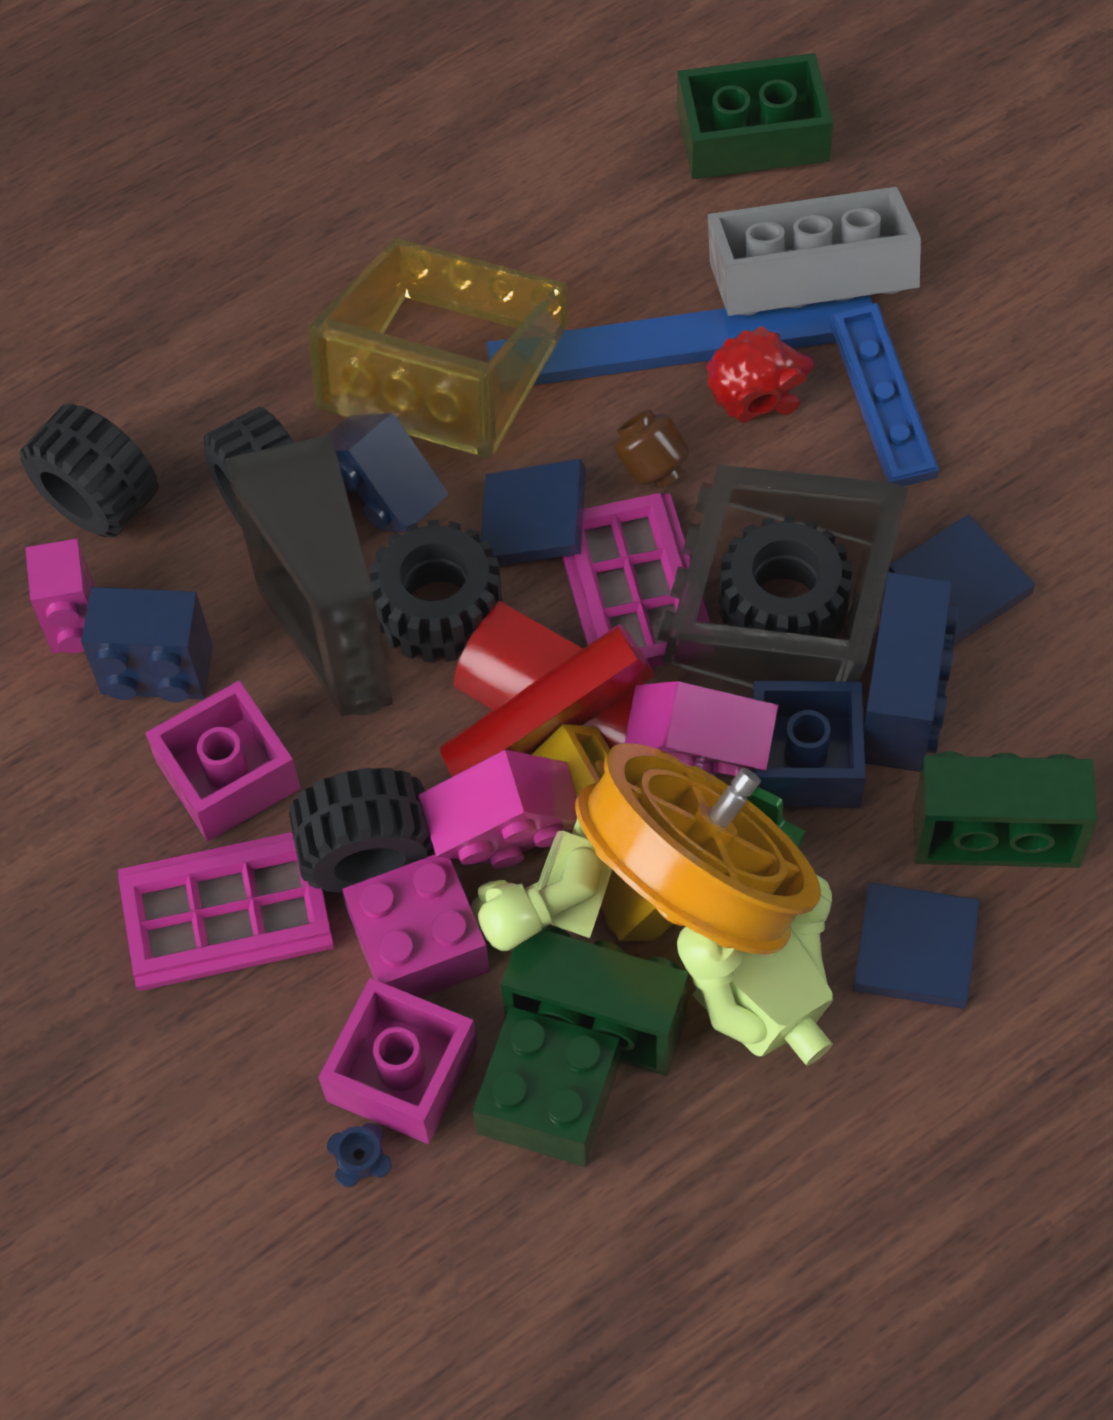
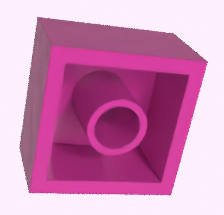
(703, 726)
(223, 760)
(500, 809)
(417, 927)
(398, 1060)

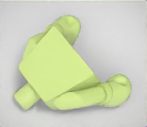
(564, 895)
(768, 996)

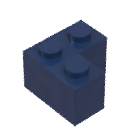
(386, 470)

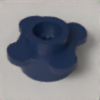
(354, 1139)

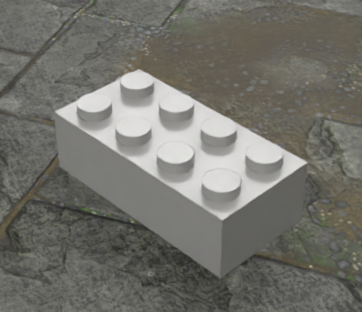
(814, 251)

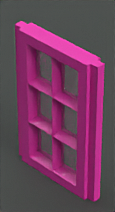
(629, 570)
(220, 912)

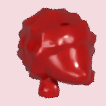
(756, 373)

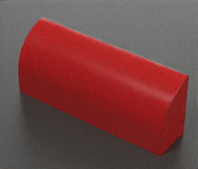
(515, 651)
(564, 695)

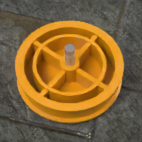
(697, 848)

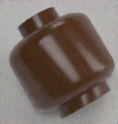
(651, 448)

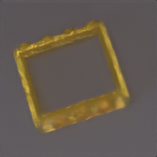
(427, 388)

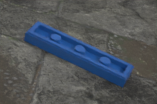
(883, 396)

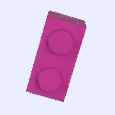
(59, 592)

